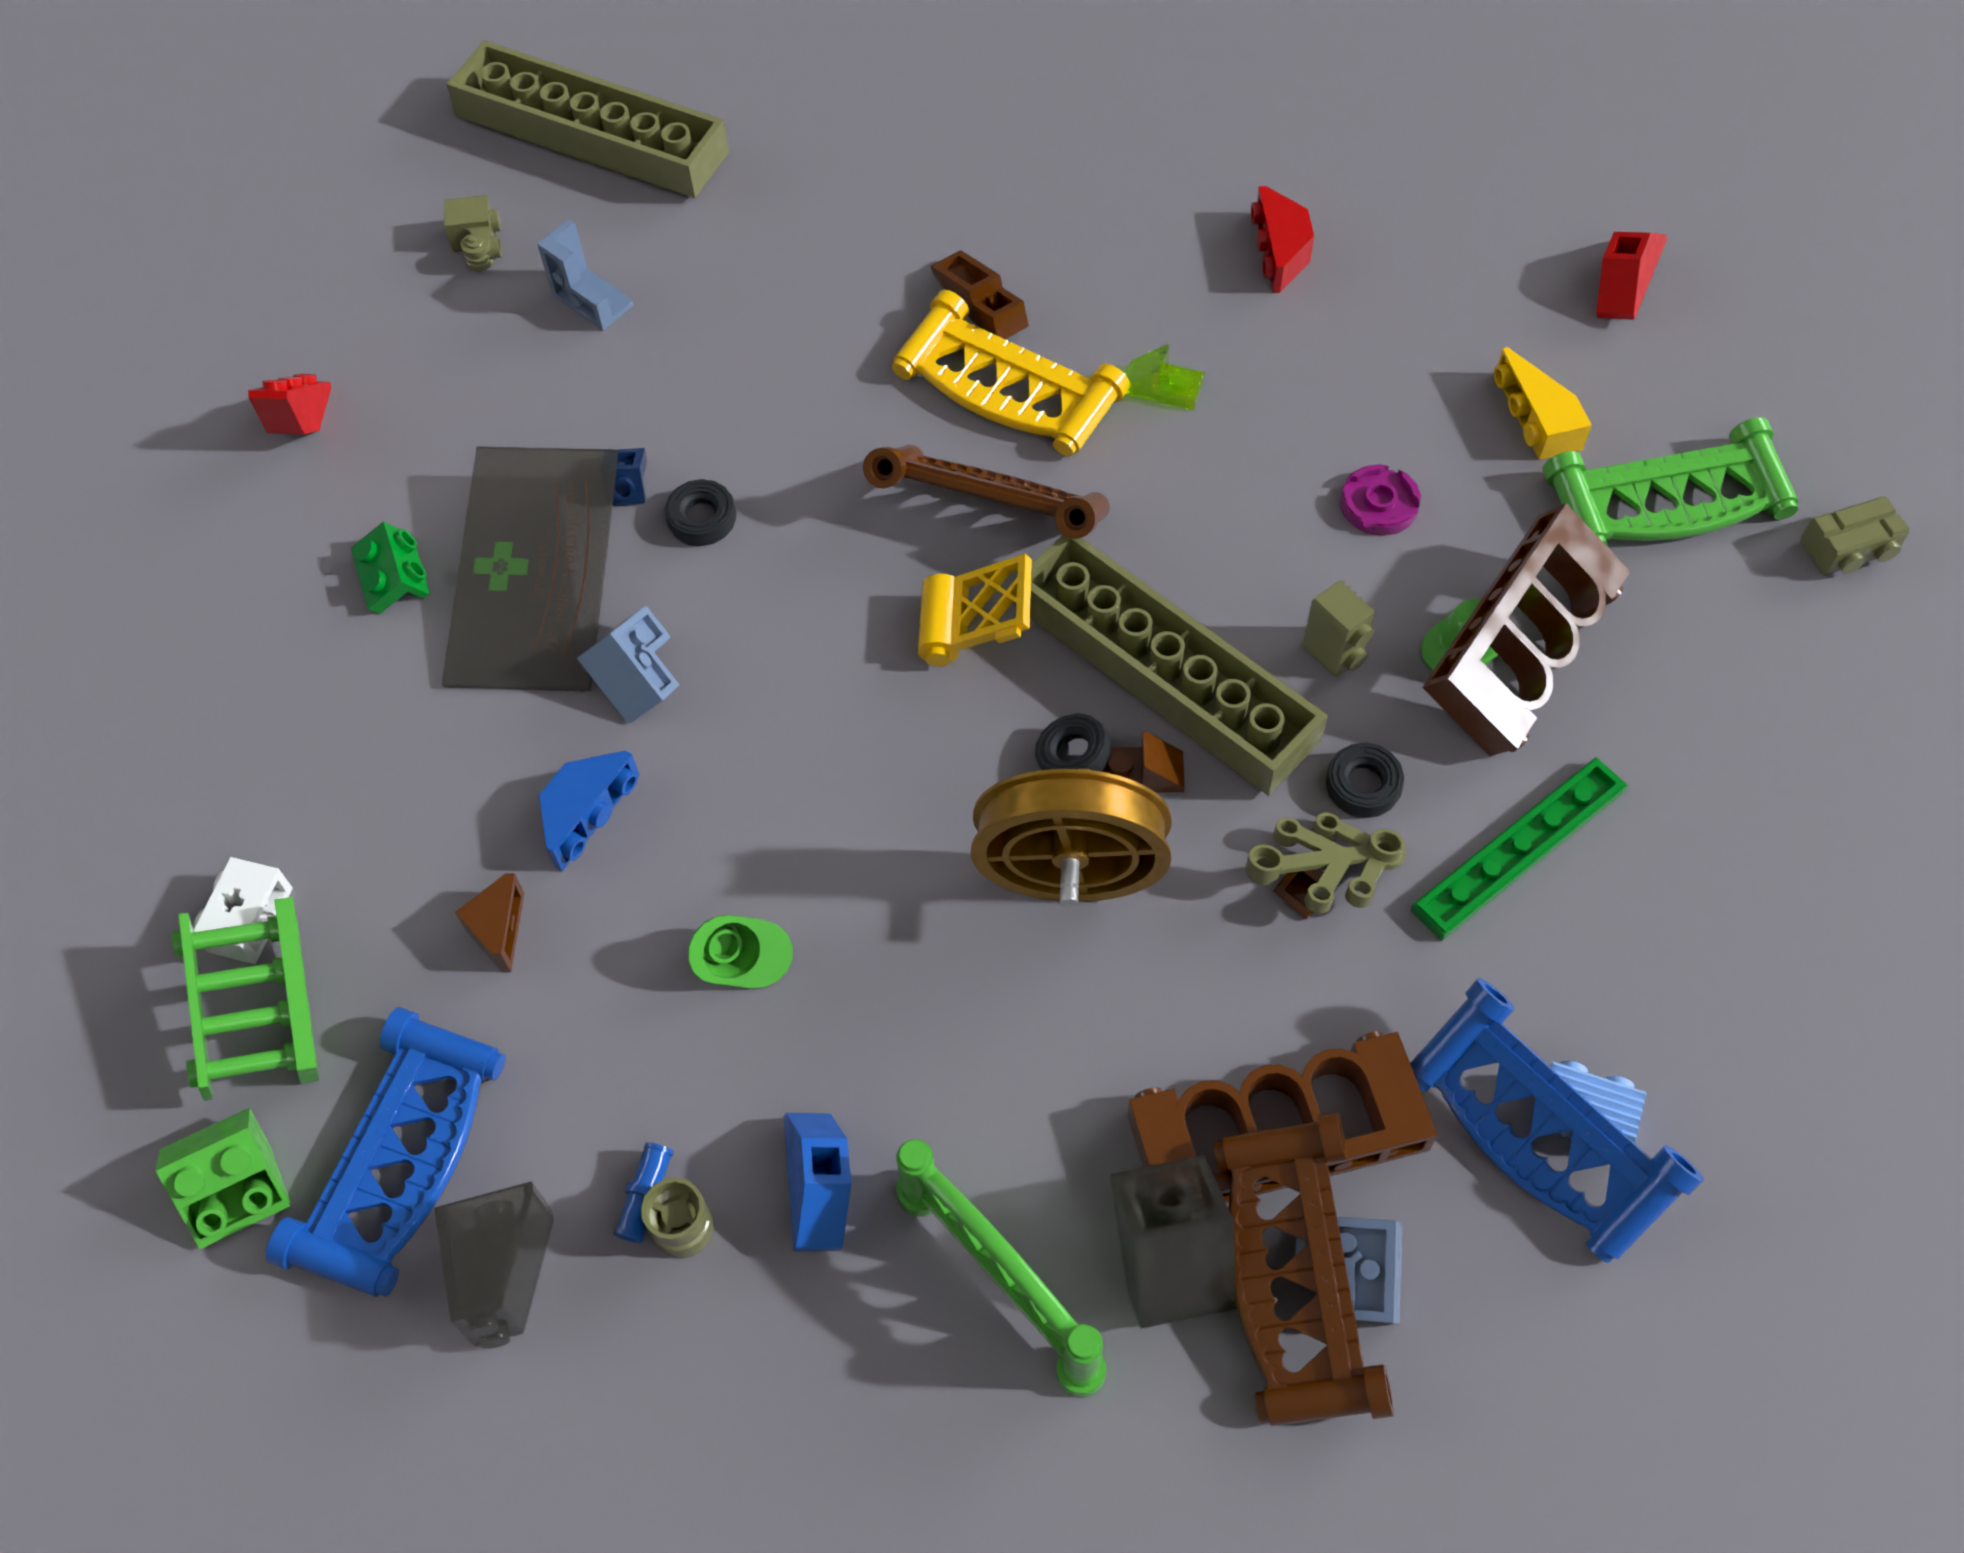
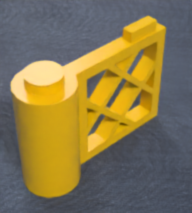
(948, 611)

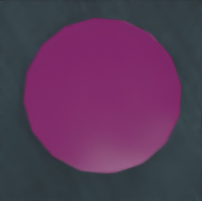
(1380, 500)

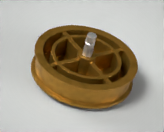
(1071, 835)

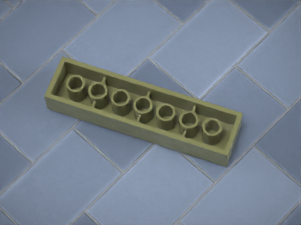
(589, 118)
(1173, 663)

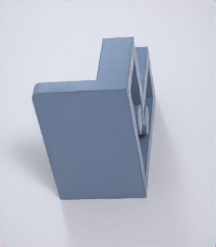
(574, 283)
(627, 666)
(1373, 1266)

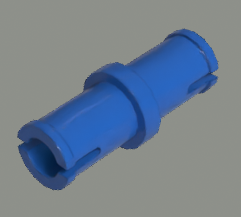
(649, 1172)

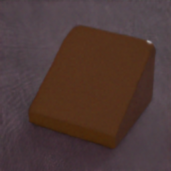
(1295, 887)

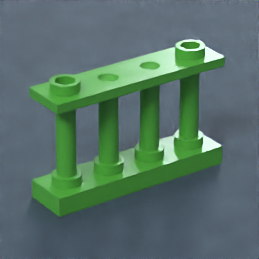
(290, 1012)

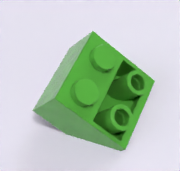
(223, 1178)

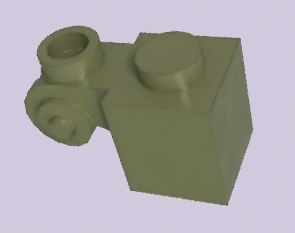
(473, 229)

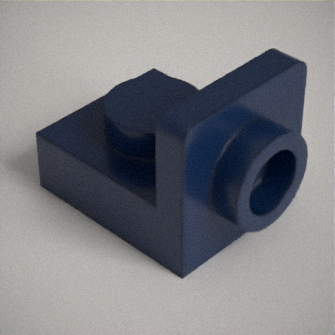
(629, 477)

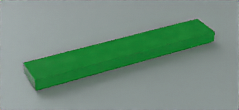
(1518, 848)

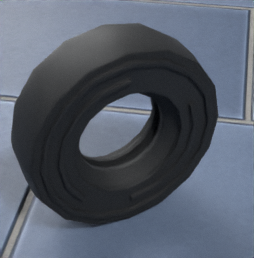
(700, 532)
(1070, 728)
(1361, 803)

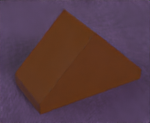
(494, 919)

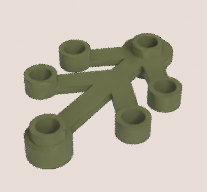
(1380, 851)

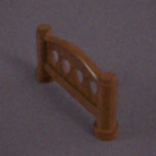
(1073, 513)
(1336, 1377)

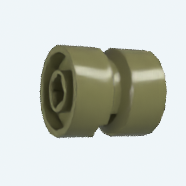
(677, 1217)

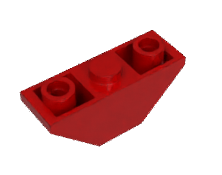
(1283, 235)
(1627, 273)
(291, 403)

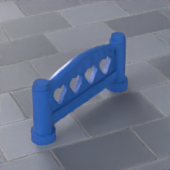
(1637, 1184)
(329, 1239)

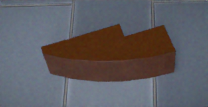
(982, 290)

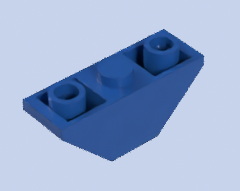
(583, 800)
(817, 1180)

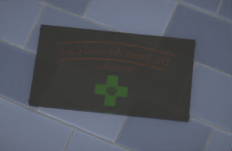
(531, 568)

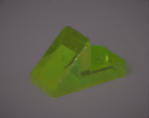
(1162, 382)

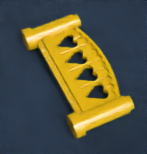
(945, 331)

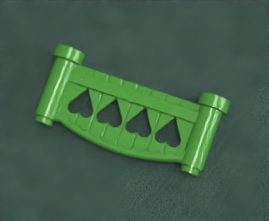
(1748, 459)
(926, 1191)

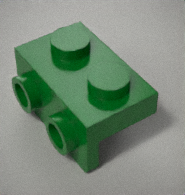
(388, 566)

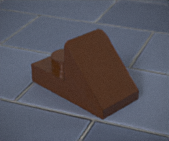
(1152, 765)

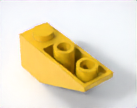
(1546, 410)

